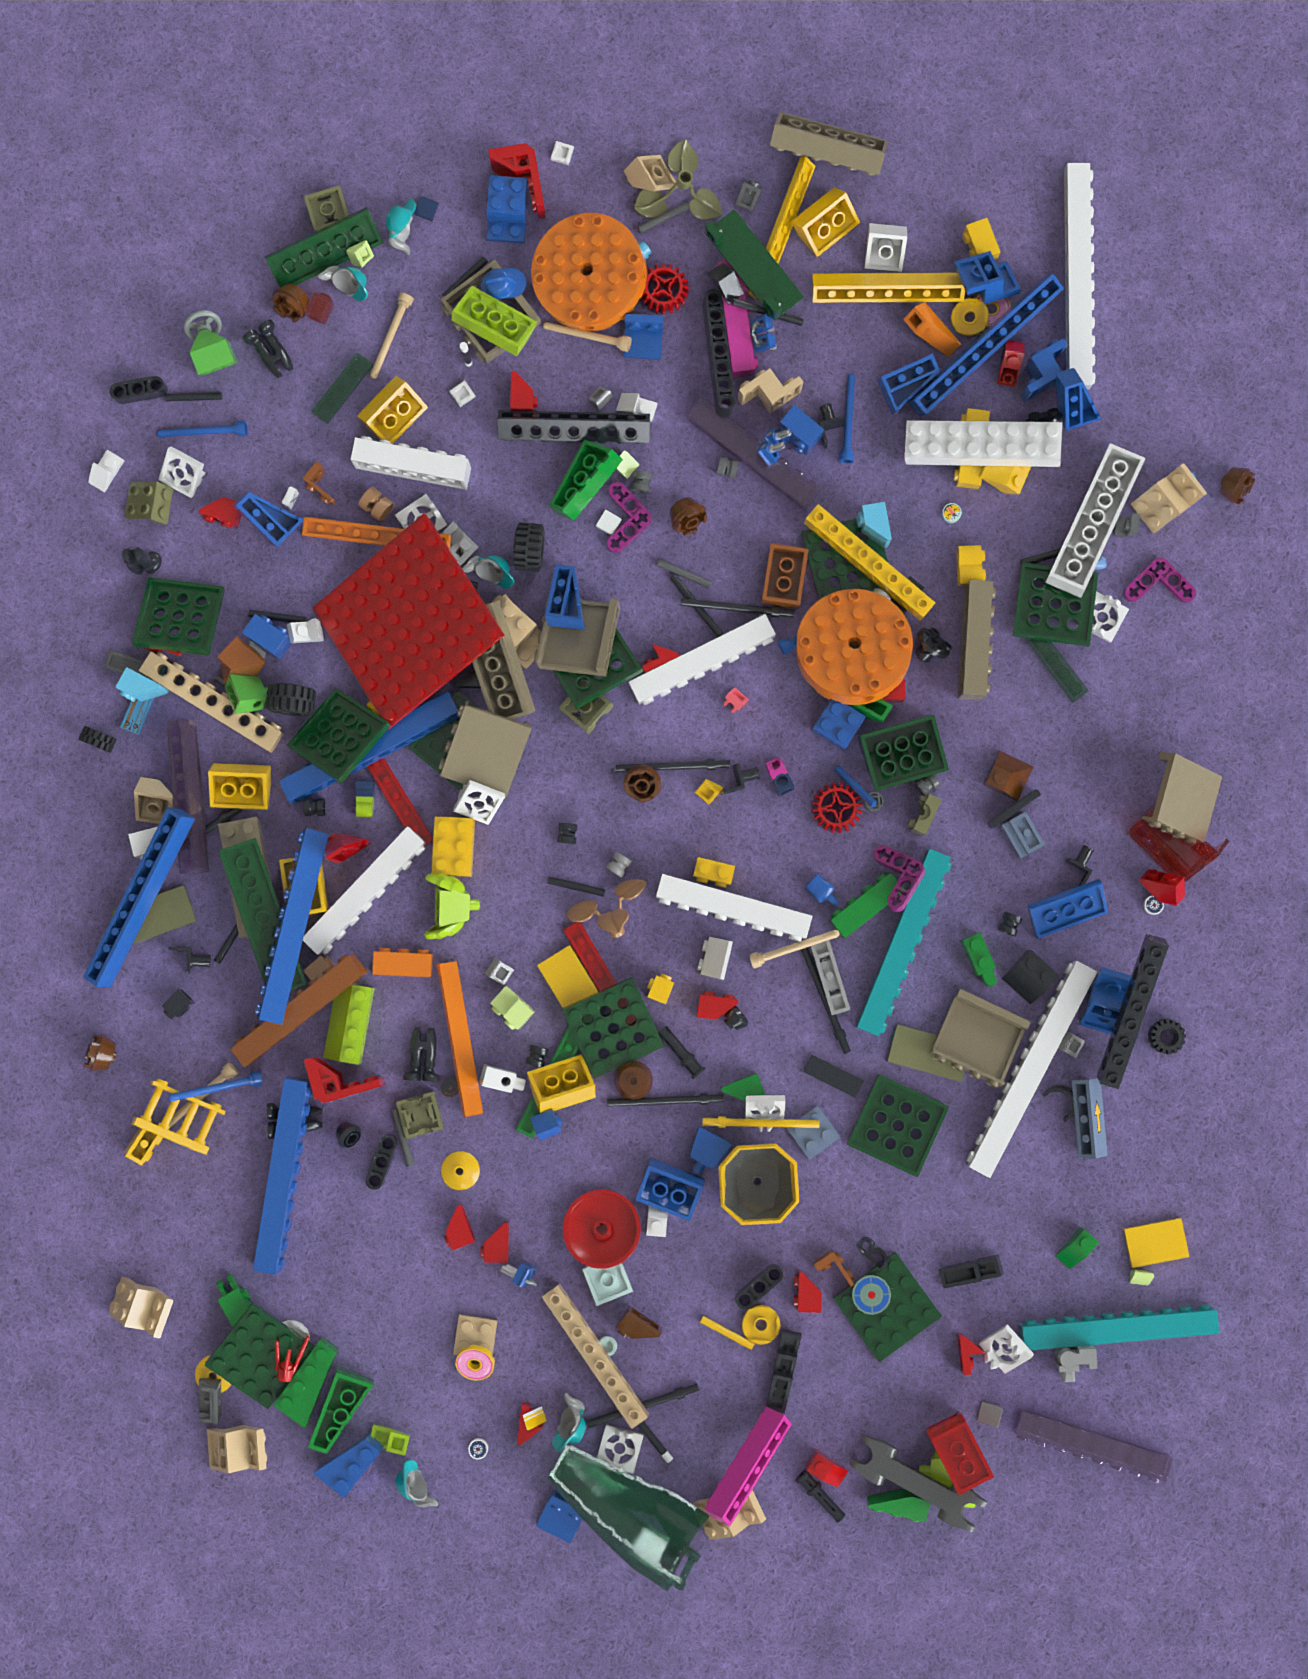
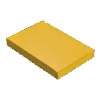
(567, 977)
(1156, 1242)

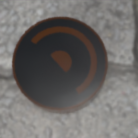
(449, 1087)

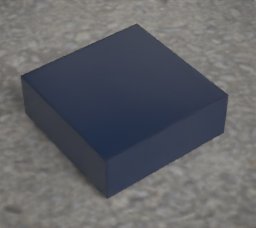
(426, 208)

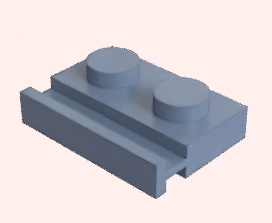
(1022, 835)

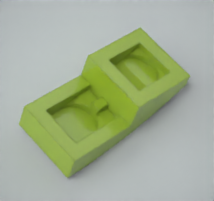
(391, 1439)

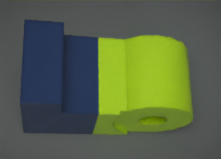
(365, 798)

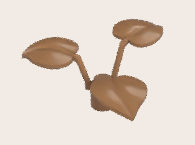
(611, 921)

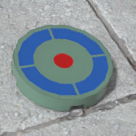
(871, 1294)

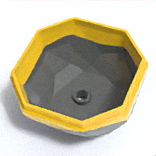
(764, 1202)

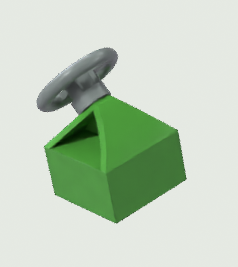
(209, 349)

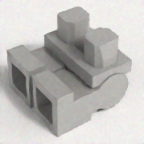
(461, 545)
(1070, 1358)

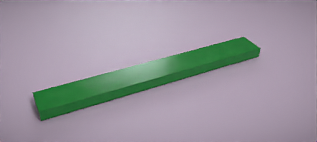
(567, 1049)

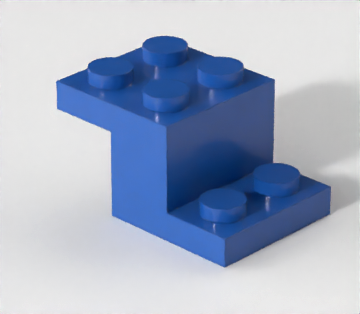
(507, 209)
(987, 277)
(1043, 369)
(1104, 1000)

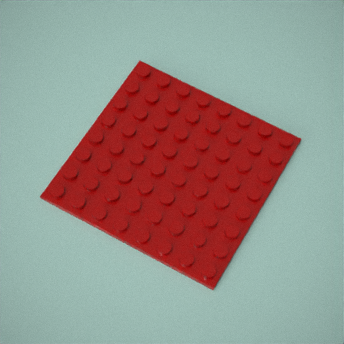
(408, 621)

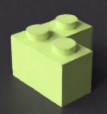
(512, 1007)

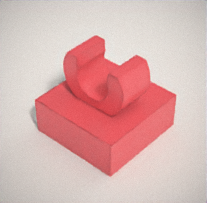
(736, 698)

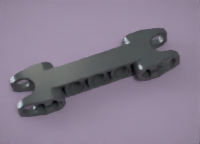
(887, 1466)

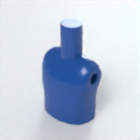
(821, 890)

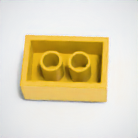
(453, 846)
(320, 900)

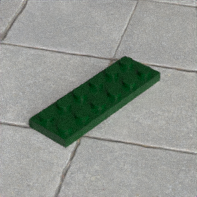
(322, 248)

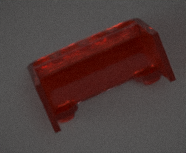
(1172, 852)

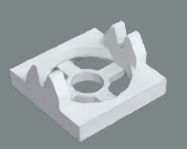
(165, 477)
(424, 501)
(1121, 613)
(484, 817)
(770, 1103)
(1014, 1342)
(637, 1438)

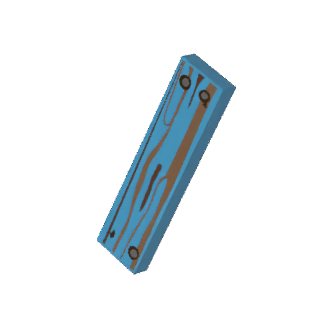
(138, 711)

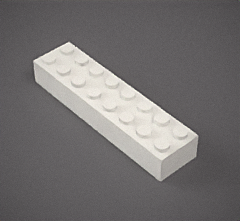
(983, 443)
(1095, 520)
(733, 906)

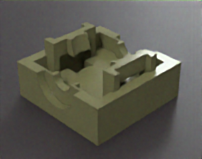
(320, 211)
(591, 711)
(928, 809)
(419, 1106)

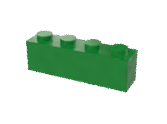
(865, 907)

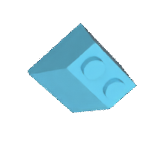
(875, 523)
(138, 687)

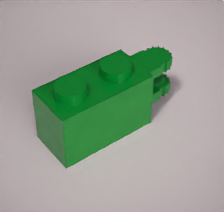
(979, 958)
(234, 1302)

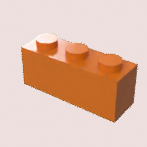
(402, 963)

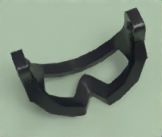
(1067, 1091)
(881, 1264)

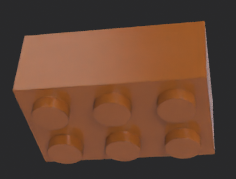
(784, 576)

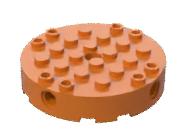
(583, 245)
(858, 620)

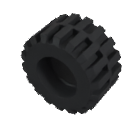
(528, 547)
(290, 699)

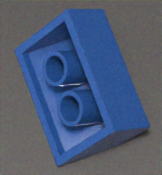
(670, 1189)

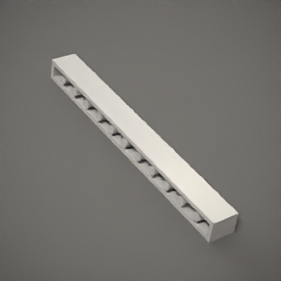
(1078, 270)
(1031, 1068)

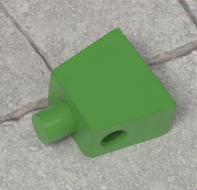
(245, 693)

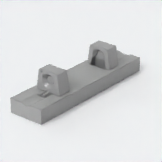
(830, 977)

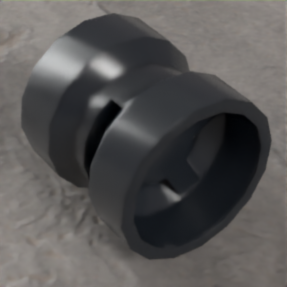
(313, 806)
(567, 833)
(1010, 924)
(537, 1056)

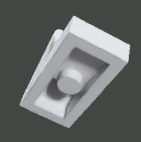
(634, 404)
(105, 471)
(305, 631)
(656, 1222)

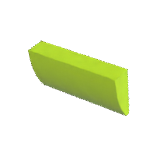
(493, 320)

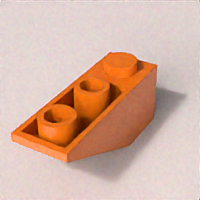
(932, 329)

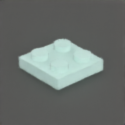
(607, 1283)

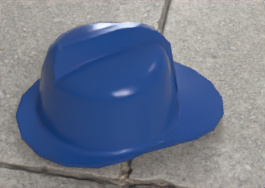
(504, 283)

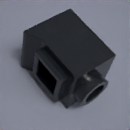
(177, 1004)

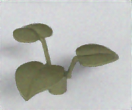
(685, 161)

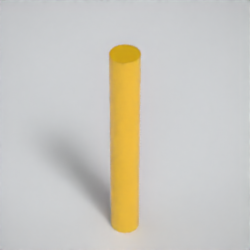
(726, 1332)

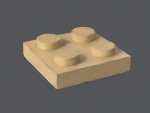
(475, 1331)

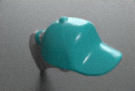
(398, 225)
(348, 280)
(492, 569)
(572, 1424)
(413, 1485)

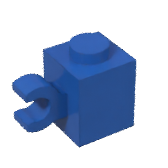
(546, 1124)

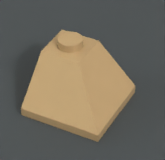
(649, 173)
(151, 800)

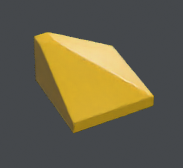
(708, 791)

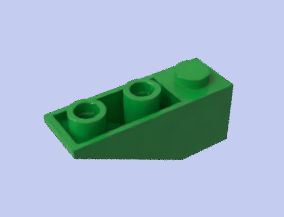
(900, 1503)

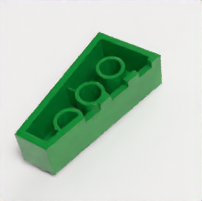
(584, 478)
(304, 1389)
(341, 1402)

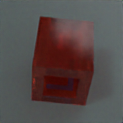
(320, 308)

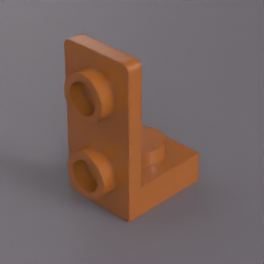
(315, 474)
(824, 1263)

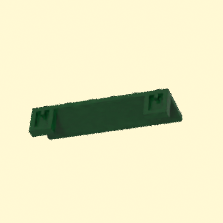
(753, 264)

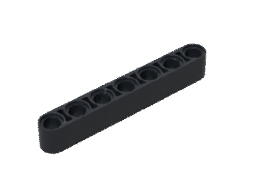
(718, 361)

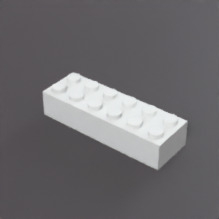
(411, 463)

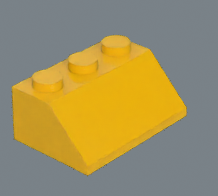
(826, 221)
(392, 410)
(1005, 478)
(239, 786)
(561, 1084)

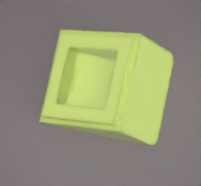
(360, 253)
(628, 465)
(1141, 1277)

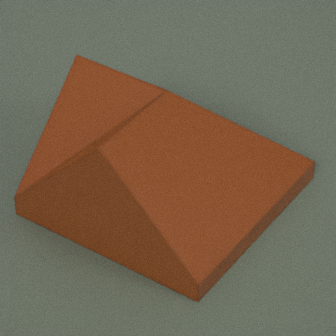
(240, 660)

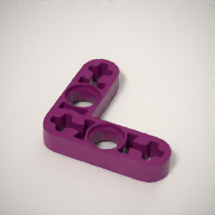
(633, 514)
(1168, 570)
(907, 875)

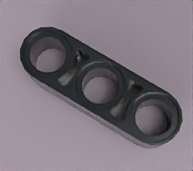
(130, 387)
(375, 1169)
(755, 1295)

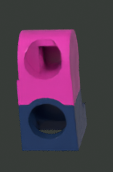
(779, 776)

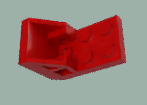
(515, 161)
(323, 1075)
(959, 1453)

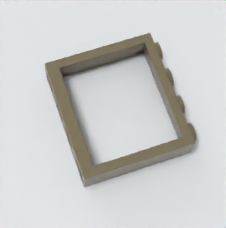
(461, 290)

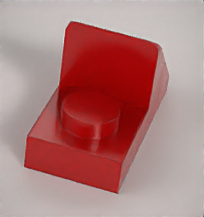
(664, 656)
(967, 1348)
(523, 1433)

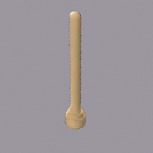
(404, 302)
(622, 342)
(758, 959)
(228, 1072)

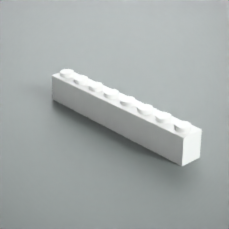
(702, 659)
(363, 891)

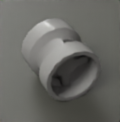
(618, 864)

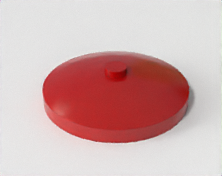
(601, 1229)

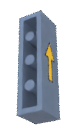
(1089, 1118)

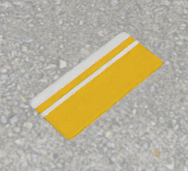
(534, 1418)

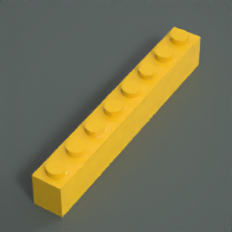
(887, 287)

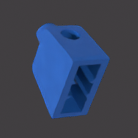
(707, 1150)

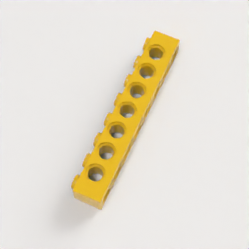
(869, 562)

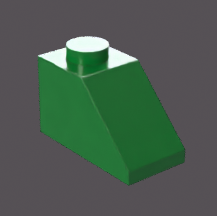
(874, 711)
(744, 1087)
(1077, 1248)

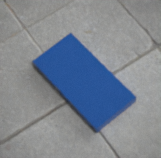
(1068, 908)

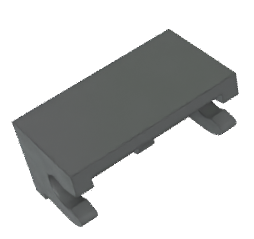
(210, 1400)

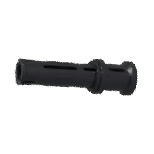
(687, 1060)
(813, 1488)

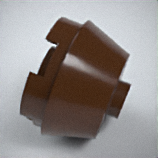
(290, 302)
(1237, 484)
(687, 515)
(642, 783)
(100, 1053)
(633, 1080)

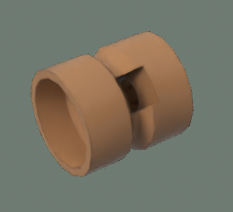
(376, 504)

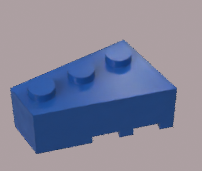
(905, 382)
(1074, 400)
(267, 518)
(564, 600)
(349, 1465)

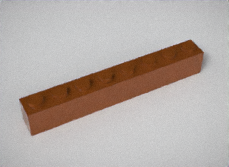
(300, 1009)

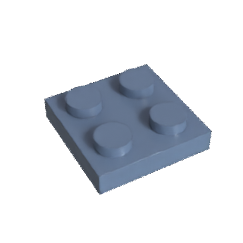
(814, 1139)

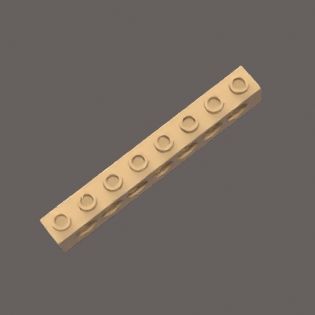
(151, 668)
(595, 1356)

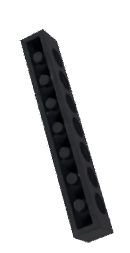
(582, 420)
(1132, 1011)

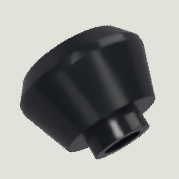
(735, 1019)
(348, 1135)

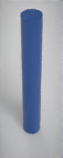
(855, 786)

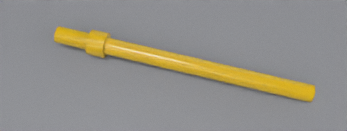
(722, 1122)

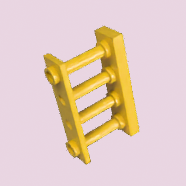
(180, 1136)

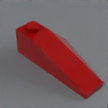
(344, 846)

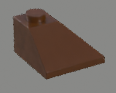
(1008, 775)
(637, 1325)

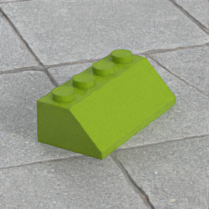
(349, 1025)

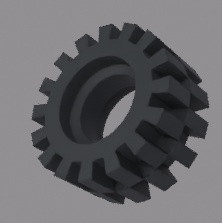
(97, 739)
(1178, 1039)

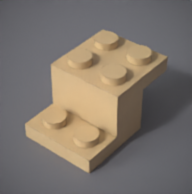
(769, 390)
(1168, 498)
(523, 633)
(140, 1307)
(236, 1448)
(748, 1515)

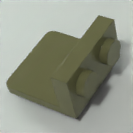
(149, 502)

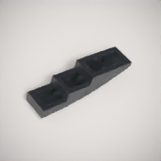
(783, 1370)

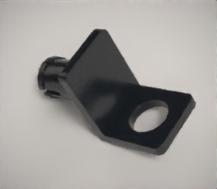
(829, 422)
(741, 777)
(1081, 862)
(193, 960)

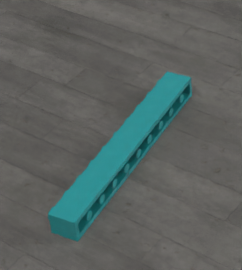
(902, 945)
(1120, 1328)

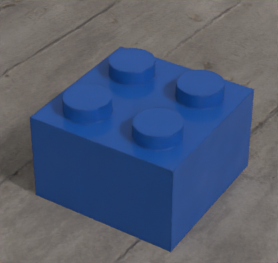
(804, 431)
(263, 633)
(838, 724)

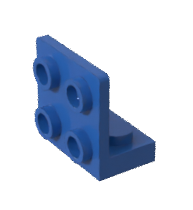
(646, 336)
(559, 1518)

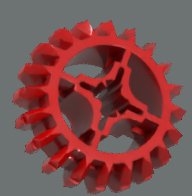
(652, 299)
(820, 810)

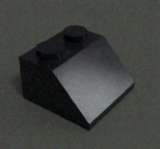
(1030, 976)

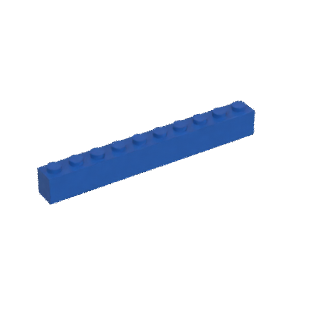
(985, 344)
(412, 727)
(139, 897)
(292, 926)
(282, 1175)

